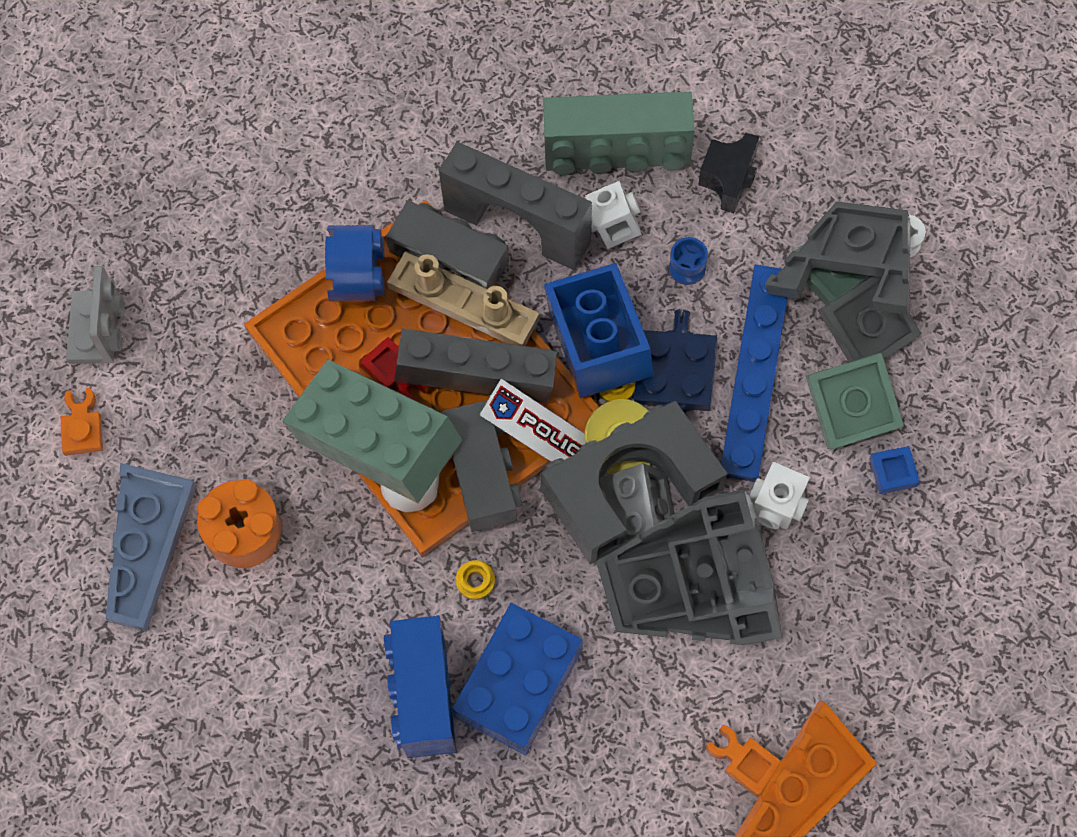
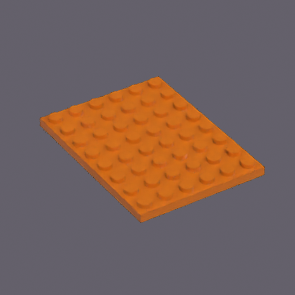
(308, 329)

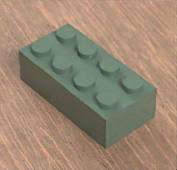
(618, 132)
(373, 430)

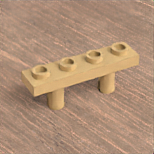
(463, 300)

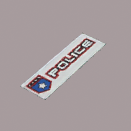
(532, 423)

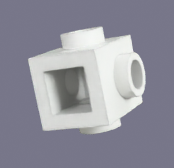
(611, 207)
(779, 497)

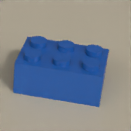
(599, 330)
(517, 678)
(420, 687)

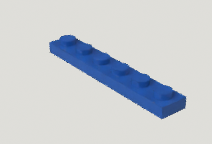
(754, 379)

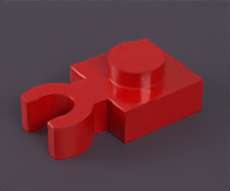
(381, 367)

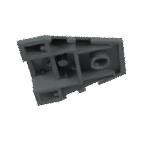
(695, 575)

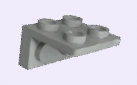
(93, 322)
(638, 497)

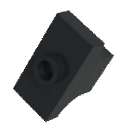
(729, 169)

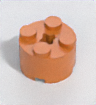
(227, 506)

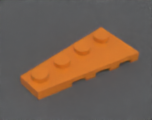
(810, 779)

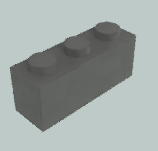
(452, 242)
(483, 469)

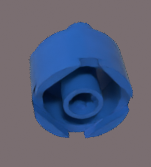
(353, 263)

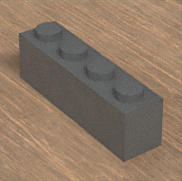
(473, 364)

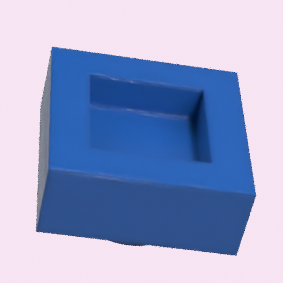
(894, 470)

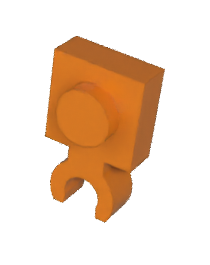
(81, 430)
(749, 765)

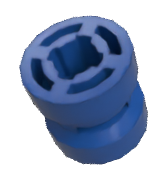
(688, 252)

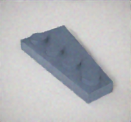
(147, 531)

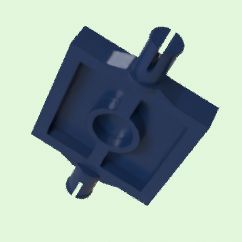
(681, 367)

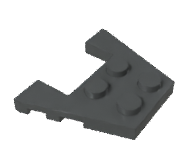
(858, 242)

